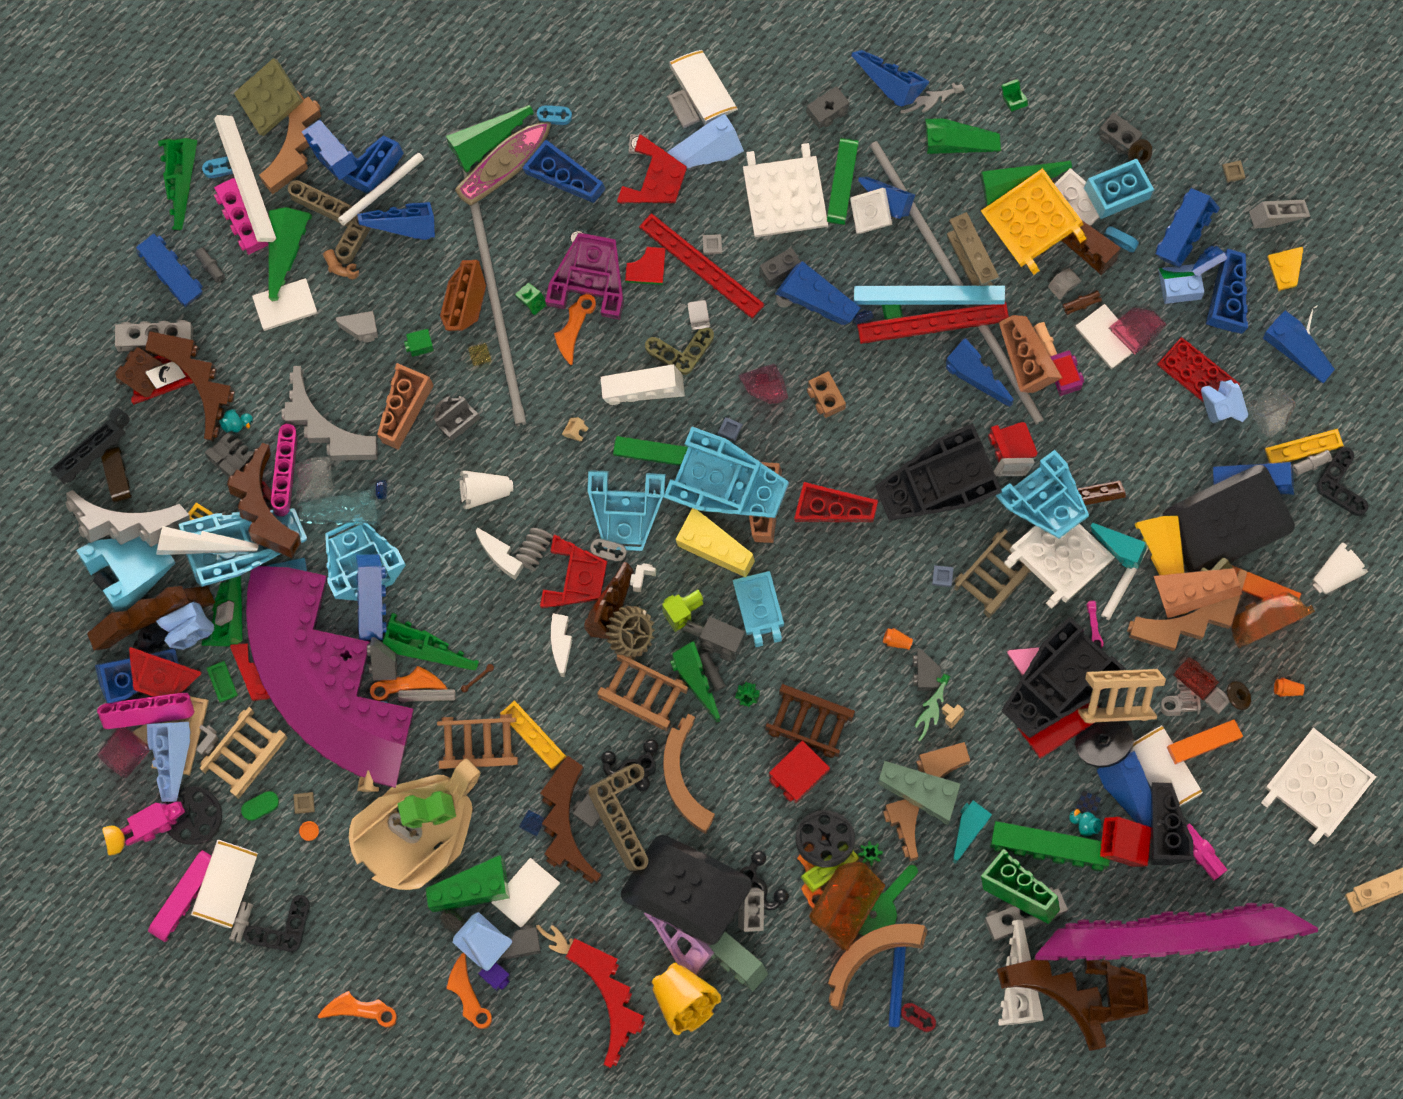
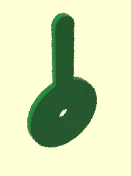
(884, 905)

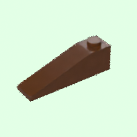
(609, 602)

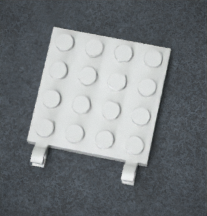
(785, 195)
(1063, 562)
(1319, 783)

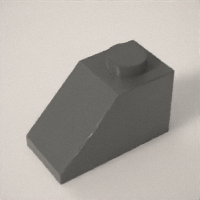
(524, 943)

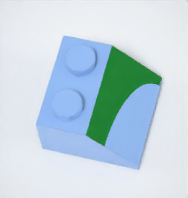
(1180, 284)

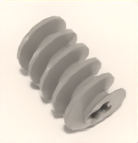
(532, 547)

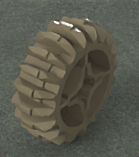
(625, 642)

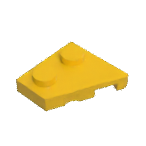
(1286, 267)

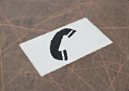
(165, 374)

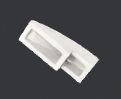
(499, 554)
(560, 642)

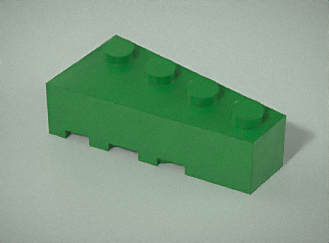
(471, 887)
(1018, 887)

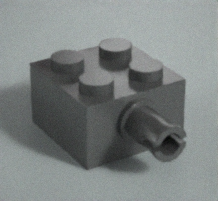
(718, 638)

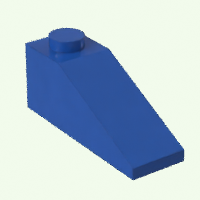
(898, 200)

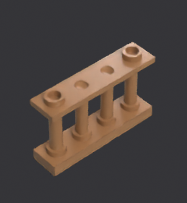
(644, 710)
(488, 758)

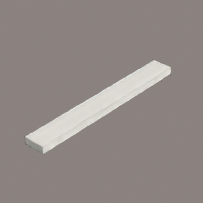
(245, 178)

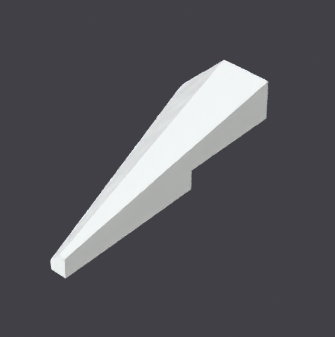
(182, 542)
(1020, 1004)

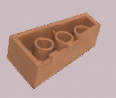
(1028, 355)
(403, 404)
(764, 527)
(1196, 590)

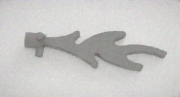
(930, 101)

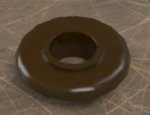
(1136, 147)
(1245, 697)

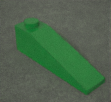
(955, 137)
(689, 668)

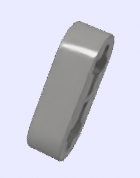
(610, 545)
(402, 832)

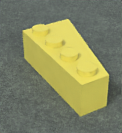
(712, 543)

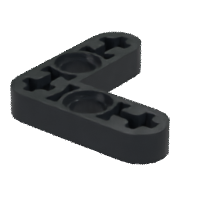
(1333, 483)
(289, 932)

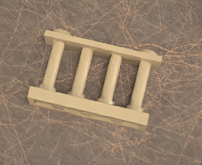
(1121, 679)
(250, 770)
(1376, 891)

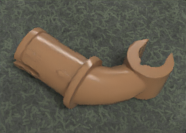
(336, 267)

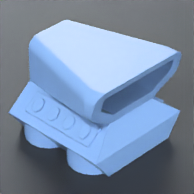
(1225, 402)
(186, 626)
(481, 941)

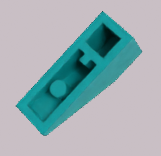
(1124, 548)
(971, 823)

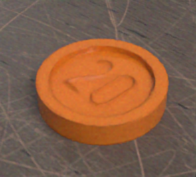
(309, 830)

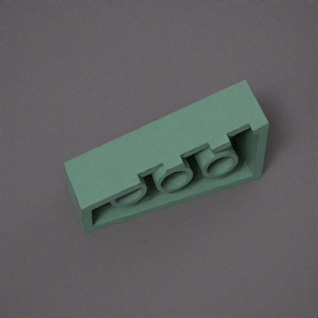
(921, 789)
(739, 962)

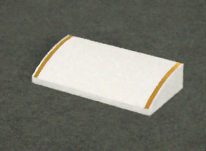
(702, 86)
(1160, 767)
(224, 884)

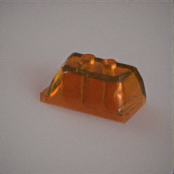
(1267, 617)
(846, 903)

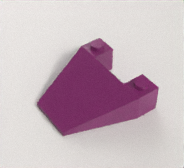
(590, 269)

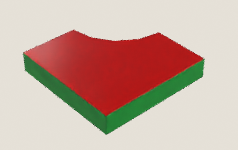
(648, 268)

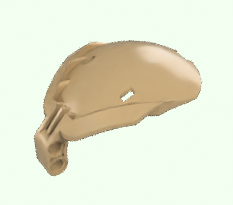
(413, 864)

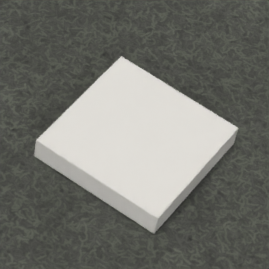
(871, 211)

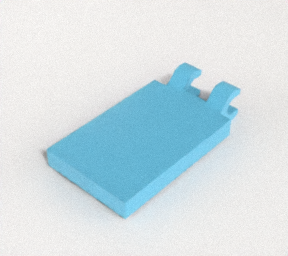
(759, 606)

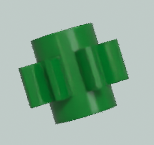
(747, 694)
(871, 859)

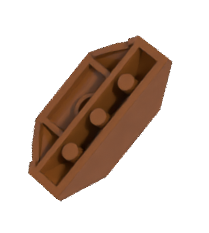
(463, 296)

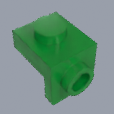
(1013, 95)
(531, 298)

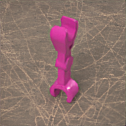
(1091, 607)

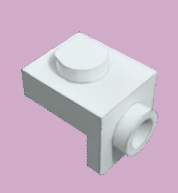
(637, 578)

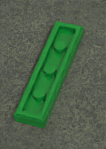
(649, 451)

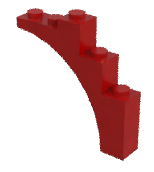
(622, 1020)

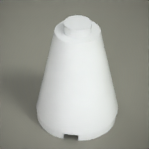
(483, 488)
(1339, 570)

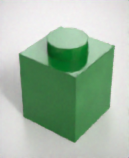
(419, 343)

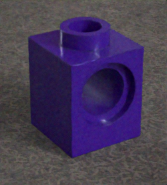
(495, 976)

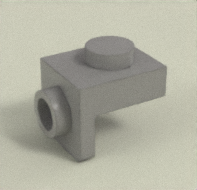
(1064, 282)
(207, 746)

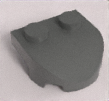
(454, 416)

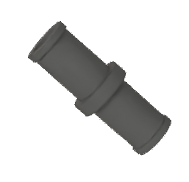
(210, 265)
(711, 672)

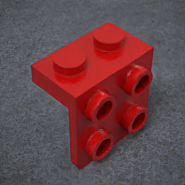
(1012, 442)

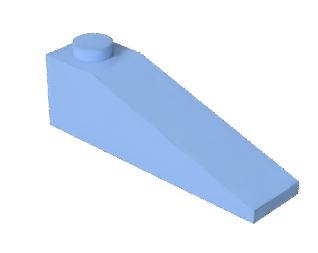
(709, 144)
(170, 750)

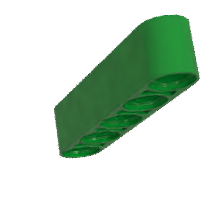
(842, 181)

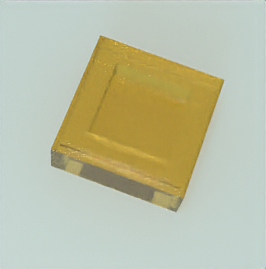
(479, 354)

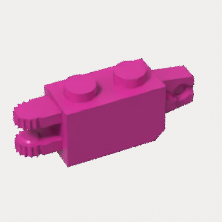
(151, 821)

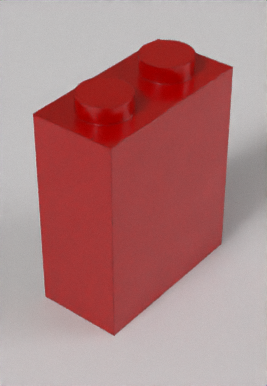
(798, 772)
(1125, 841)

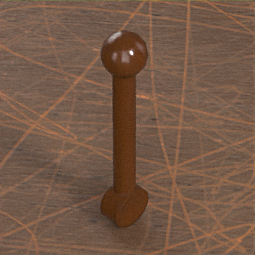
(489, 668)

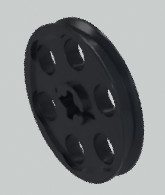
(199, 820)
(822, 846)

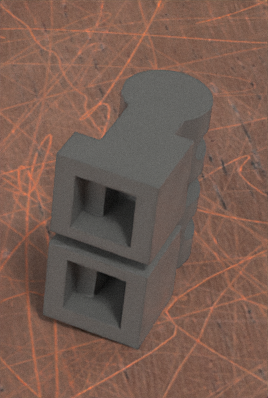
(221, 455)

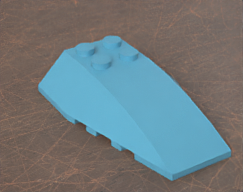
(725, 479)
(217, 567)

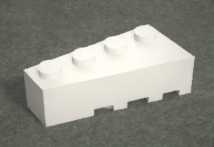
(643, 385)

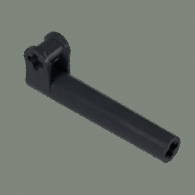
(149, 636)

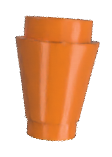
(897, 639)
(1285, 687)

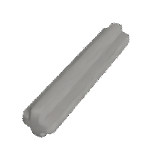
(426, 695)

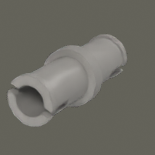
(1312, 462)
(241, 922)

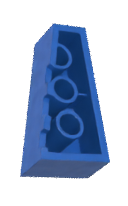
(1186, 227)
(817, 294)

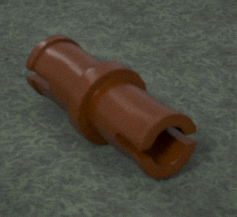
(1082, 302)

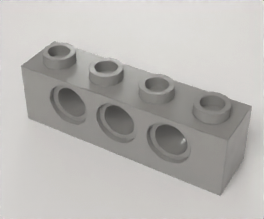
(126, 330)
(999, 930)

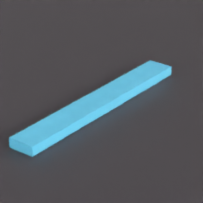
(929, 295)

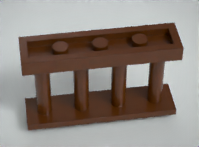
(806, 702)

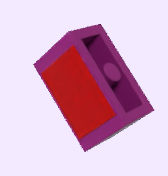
(1071, 379)

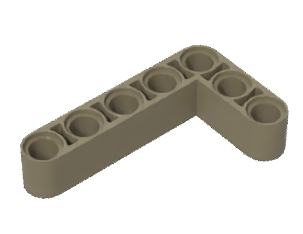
(339, 209)
(618, 814)

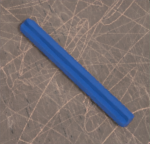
(897, 986)

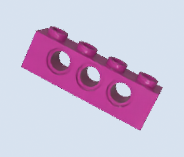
(230, 191)

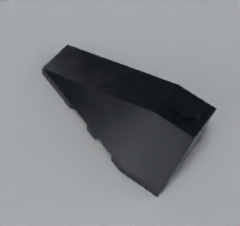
(1169, 835)

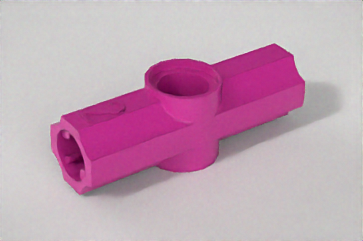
(1205, 855)

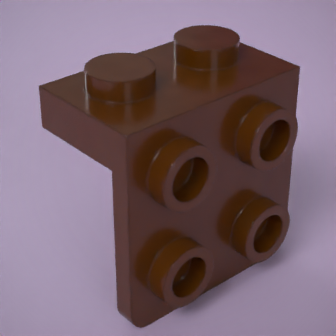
(134, 372)

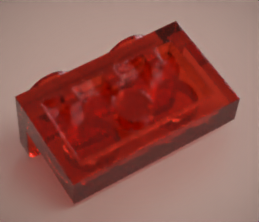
(1196, 678)

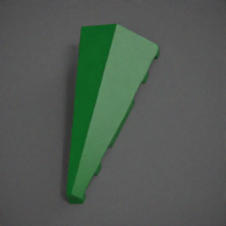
(177, 176)
(288, 228)

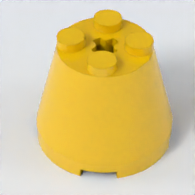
(684, 998)

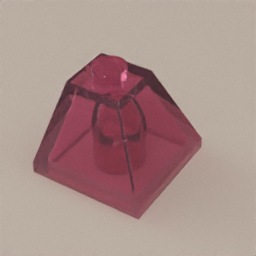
(1137, 328)
(765, 384)
(123, 752)

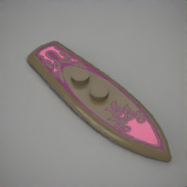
(502, 163)

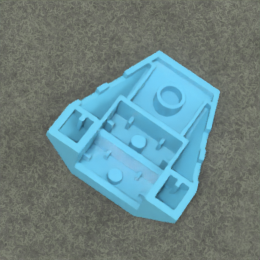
(1047, 497)
(342, 558)

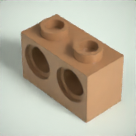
(831, 393)

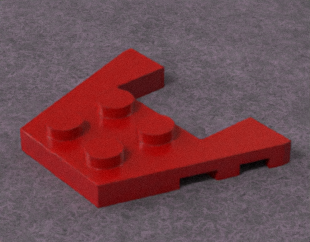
(662, 178)
(583, 576)
(249, 672)

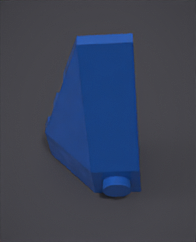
(897, 85)
(412, 221)
(1293, 340)
(967, 366)
(116, 676)

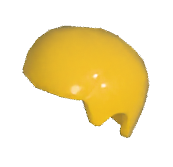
(114, 839)

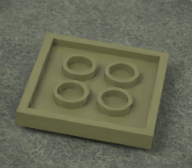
(268, 97)

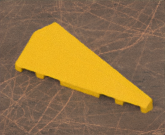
(1164, 542)

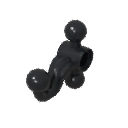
(650, 747)
(780, 896)

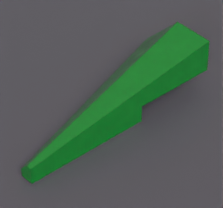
(475, 141)
(1000, 181)
(231, 631)
(422, 645)

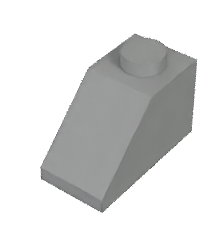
(360, 326)

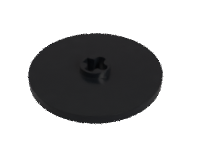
(1101, 754)

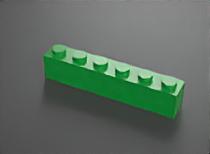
(1049, 845)

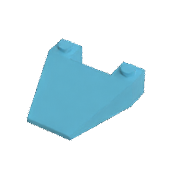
(625, 515)
(132, 564)

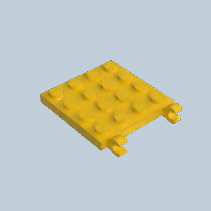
(1033, 219)

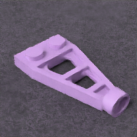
(695, 957)

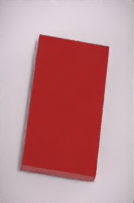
(1192, 368)
(1057, 734)

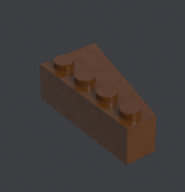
(1095, 250)

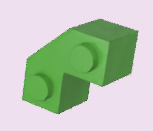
(435, 809)

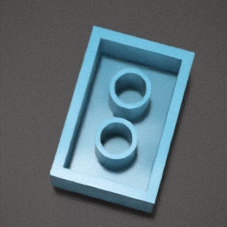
(1118, 188)

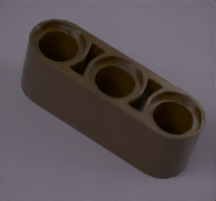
(115, 475)

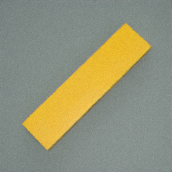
(1304, 447)
(534, 736)

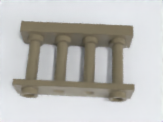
(971, 252)
(1003, 591)

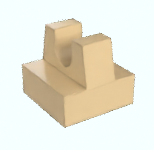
(573, 427)
(952, 714)
(366, 784)

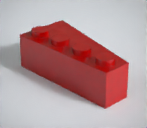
(832, 505)

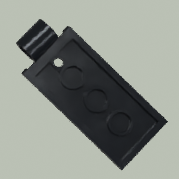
(91, 448)

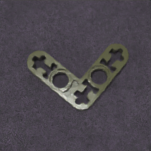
(686, 356)

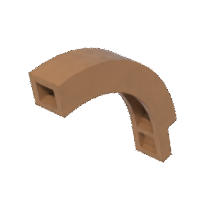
(682, 799)
(867, 946)

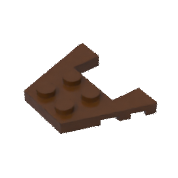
(1125, 992)

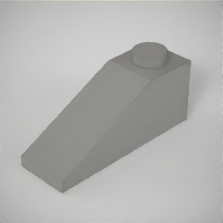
(1278, 212)

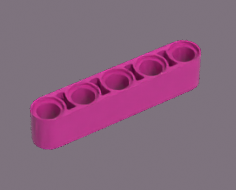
(284, 478)
(145, 710)
(181, 897)

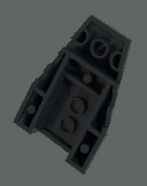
(941, 478)
(1056, 679)

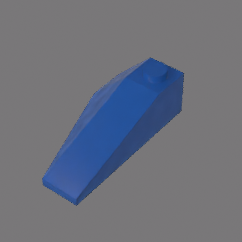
(1129, 787)

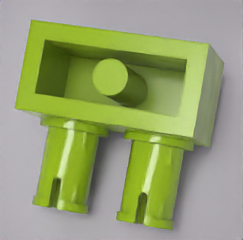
(679, 609)

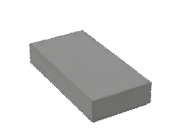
(683, 108)
(1014, 467)

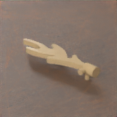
(562, 945)

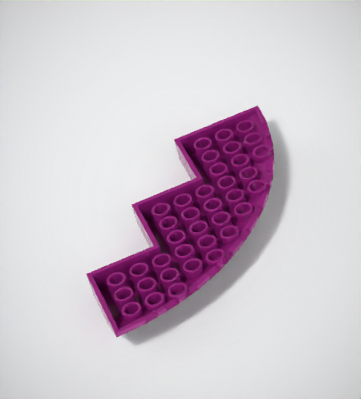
(313, 683)
(1173, 933)

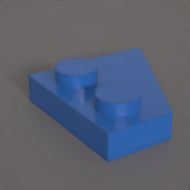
(1209, 259)

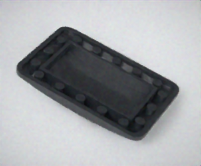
(1231, 519)
(687, 889)

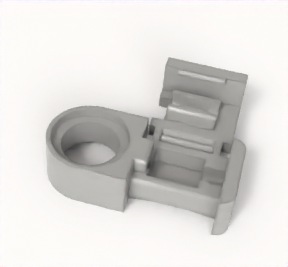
(1185, 704)

